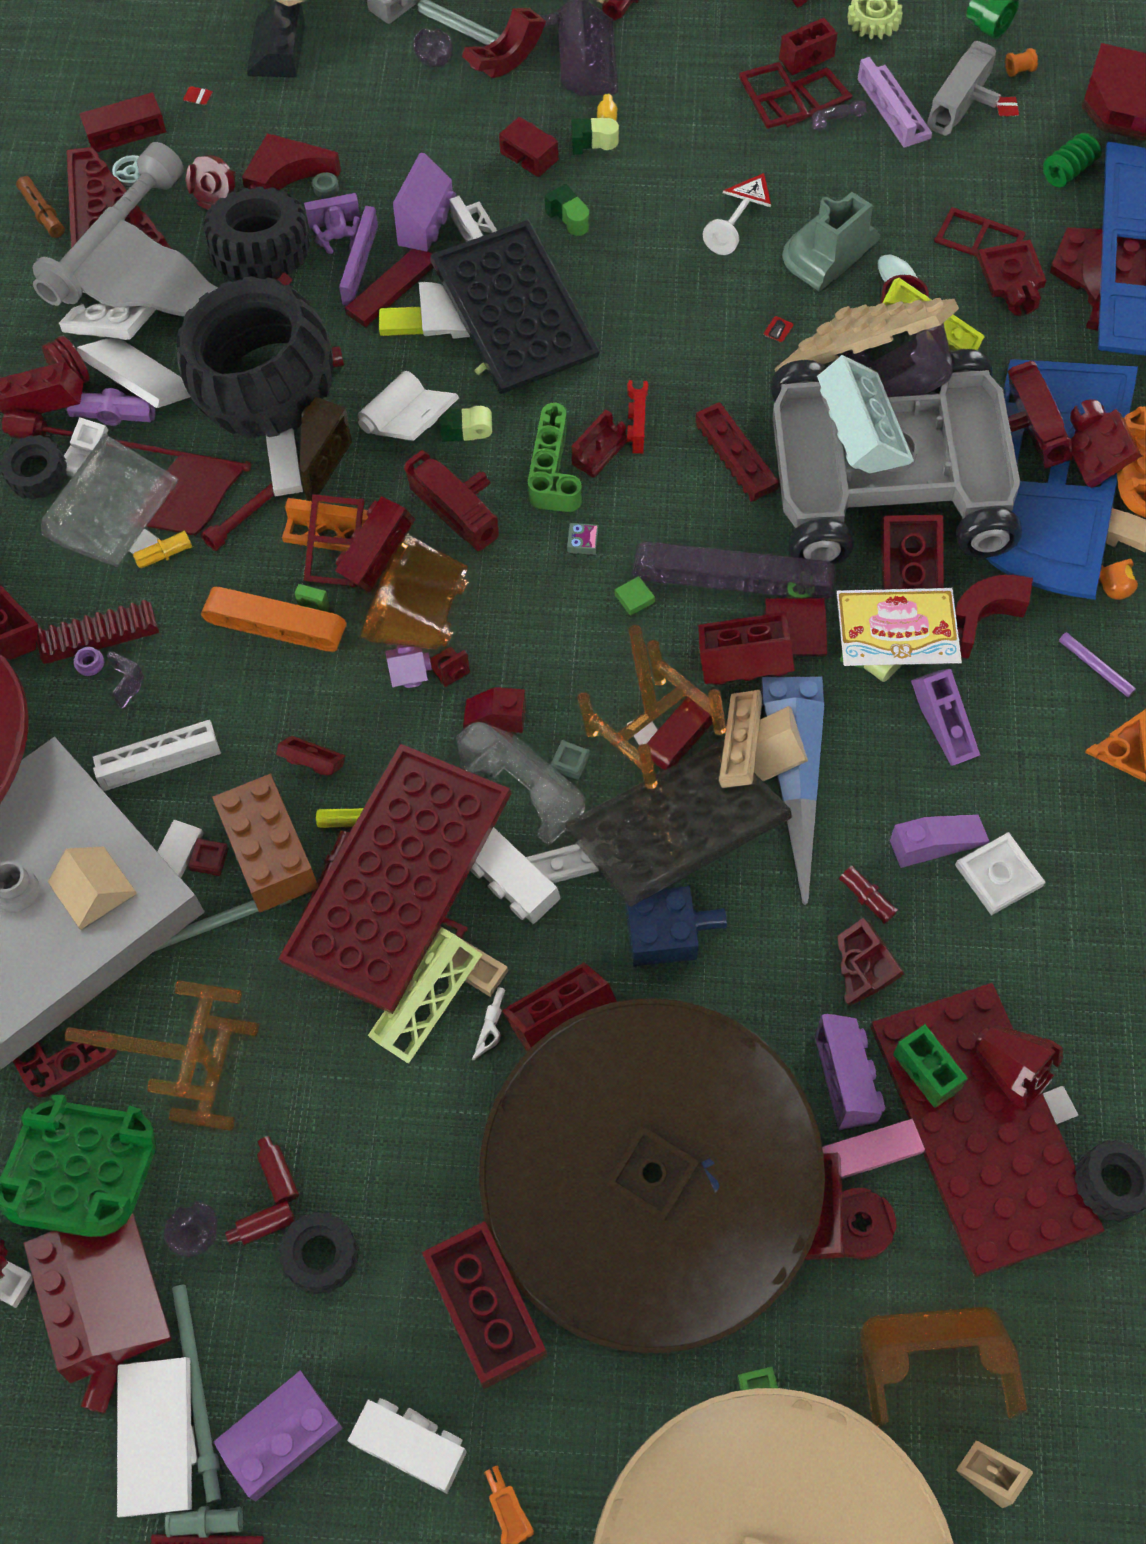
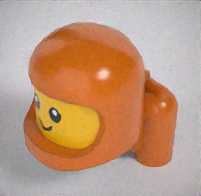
(1118, 580)

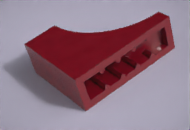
(286, 161)

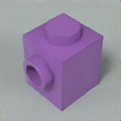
(407, 666)

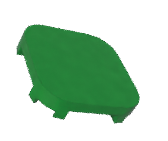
(77, 1168)

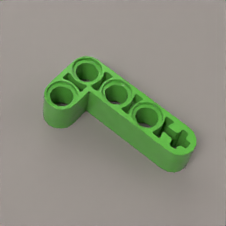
(546, 465)

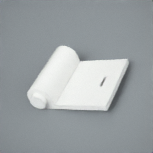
(404, 409)

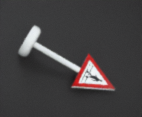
(720, 234)

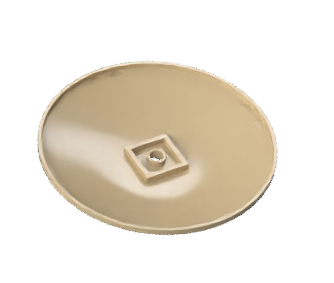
(771, 1473)

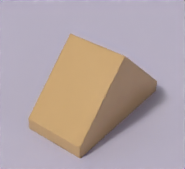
(994, 1474)

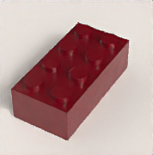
(484, 1305)

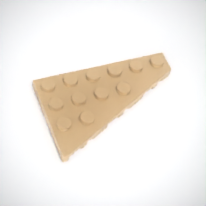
(870, 327)

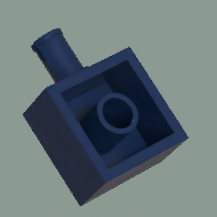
(667, 927)

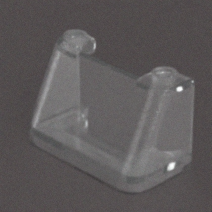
(494, 749)

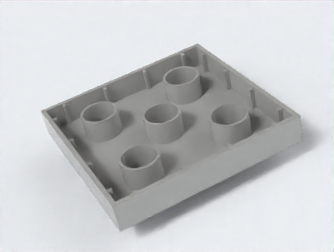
(44, 957)

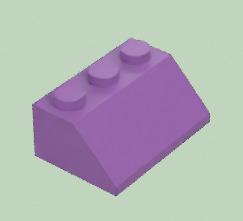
(422, 204)
(848, 1071)
(277, 1436)

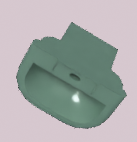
(831, 241)

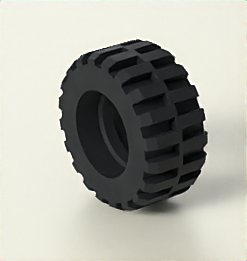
(257, 233)

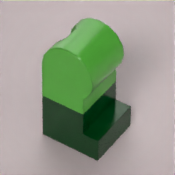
(569, 209)

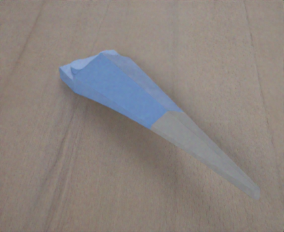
(800, 783)

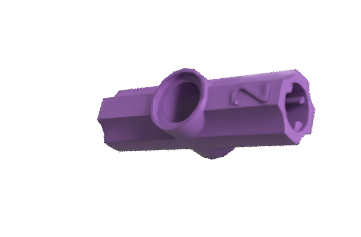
(113, 407)

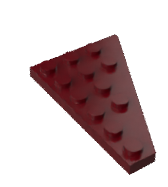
(95, 189)

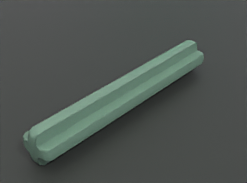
(457, 22)

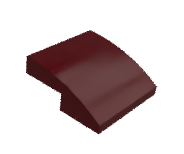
(805, 623)

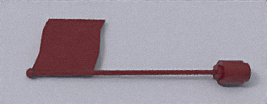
(192, 500)

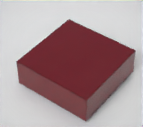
(208, 857)

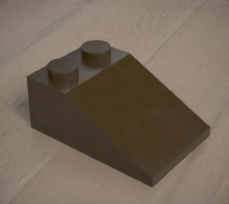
(323, 443)

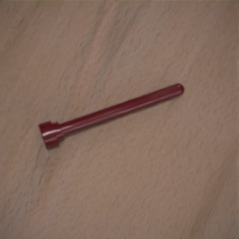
(215, 536)

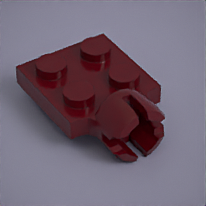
(1014, 274)
(1101, 442)

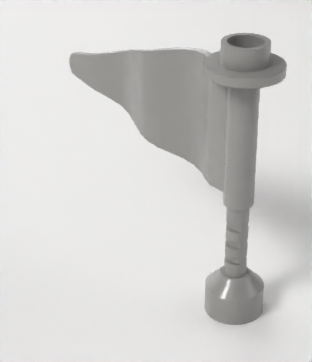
(120, 261)

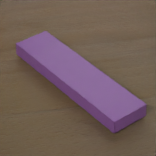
(358, 255)

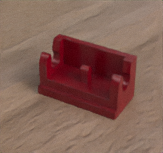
(598, 444)

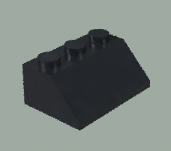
(277, 41)

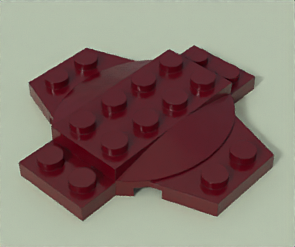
(1080, 264)

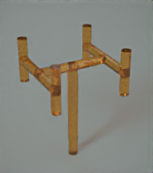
(653, 709)
(194, 1052)

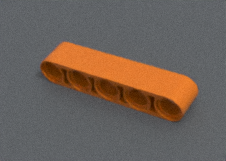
(274, 619)

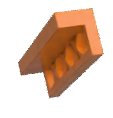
(328, 517)

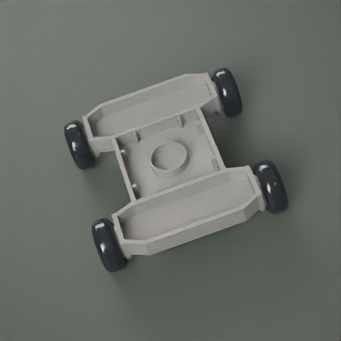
(957, 448)

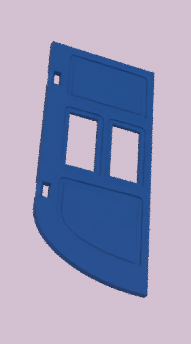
(1124, 215)
(1061, 522)

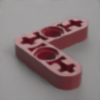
(53, 1069)

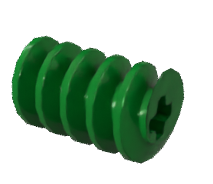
(1071, 159)

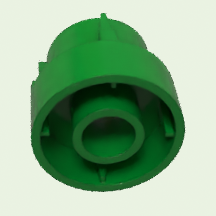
(992, 16)

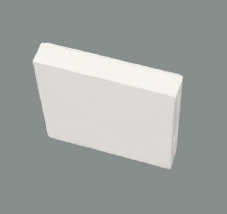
(1000, 873)

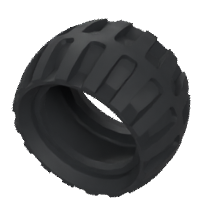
(239, 320)

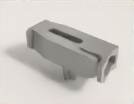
(964, 87)

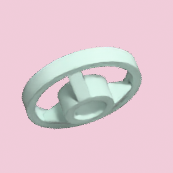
(130, 179)

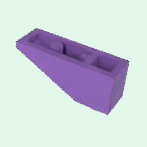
(946, 715)
(936, 837)

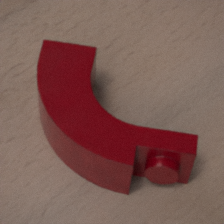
(510, 47)
(988, 597)

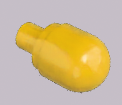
(607, 108)

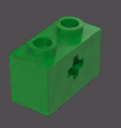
(930, 1066)

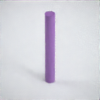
(1097, 664)

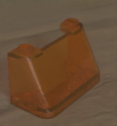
(415, 597)

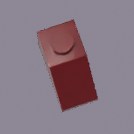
(497, 707)

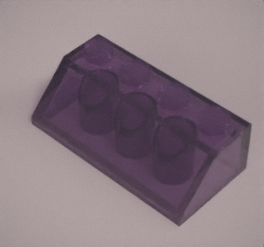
(587, 49)

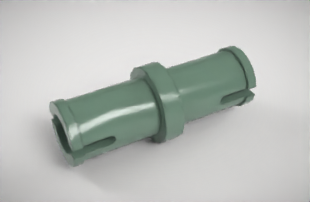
(204, 1521)

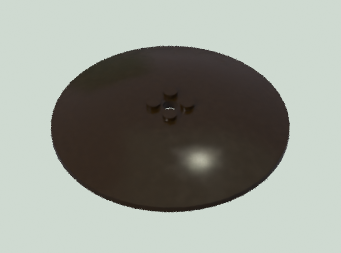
(636, 1257)

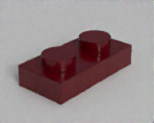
(311, 755)

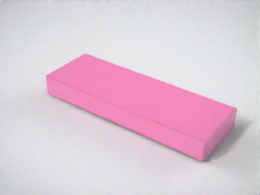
(877, 1148)

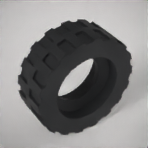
(26, 450)
(1094, 1190)
(294, 1241)

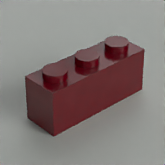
(123, 122)
(41, 389)

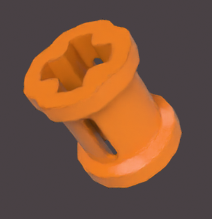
(1021, 62)

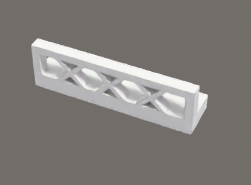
(465, 223)
(157, 759)

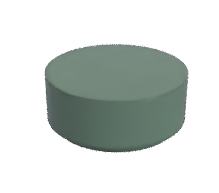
(325, 185)

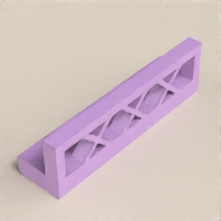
(892, 103)

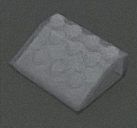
(107, 503)

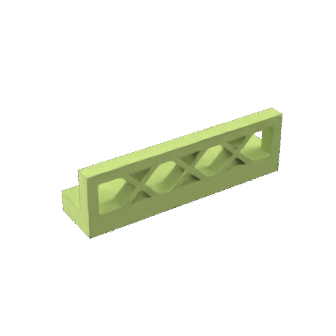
(430, 969)

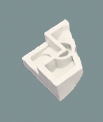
(439, 312)

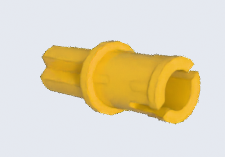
(162, 550)

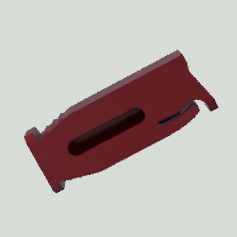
(1038, 414)
(454, 500)

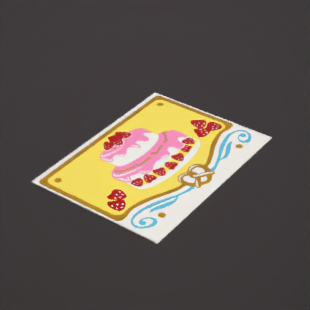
(898, 627)

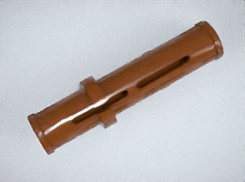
(51, 222)

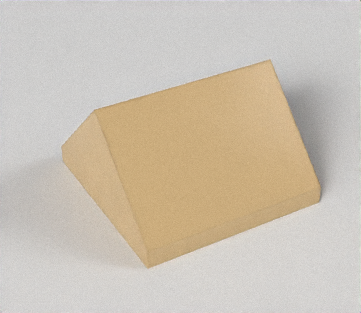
(89, 884)

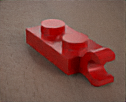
(637, 412)

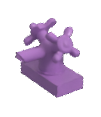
(333, 214)

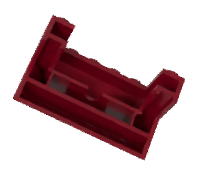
(1118, 92)

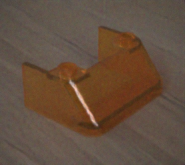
(891, 1337)

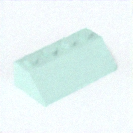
(863, 416)

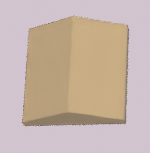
(778, 745)

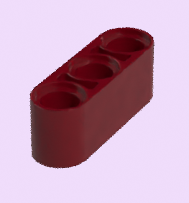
(679, 734)

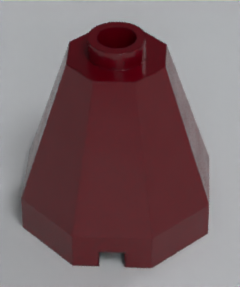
(1018, 1062)

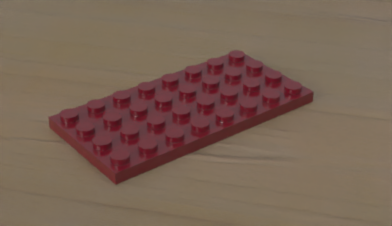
(395, 878)
(993, 1162)

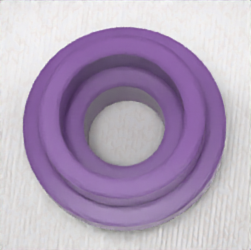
(85, 655)

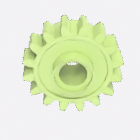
(875, 17)

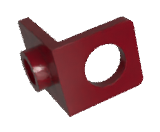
(451, 669)

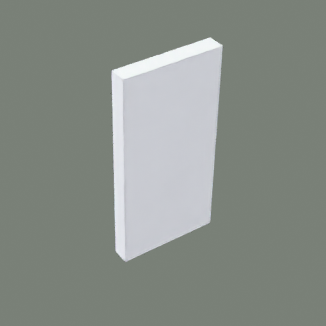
(134, 371)
(154, 1437)

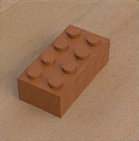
(265, 843)

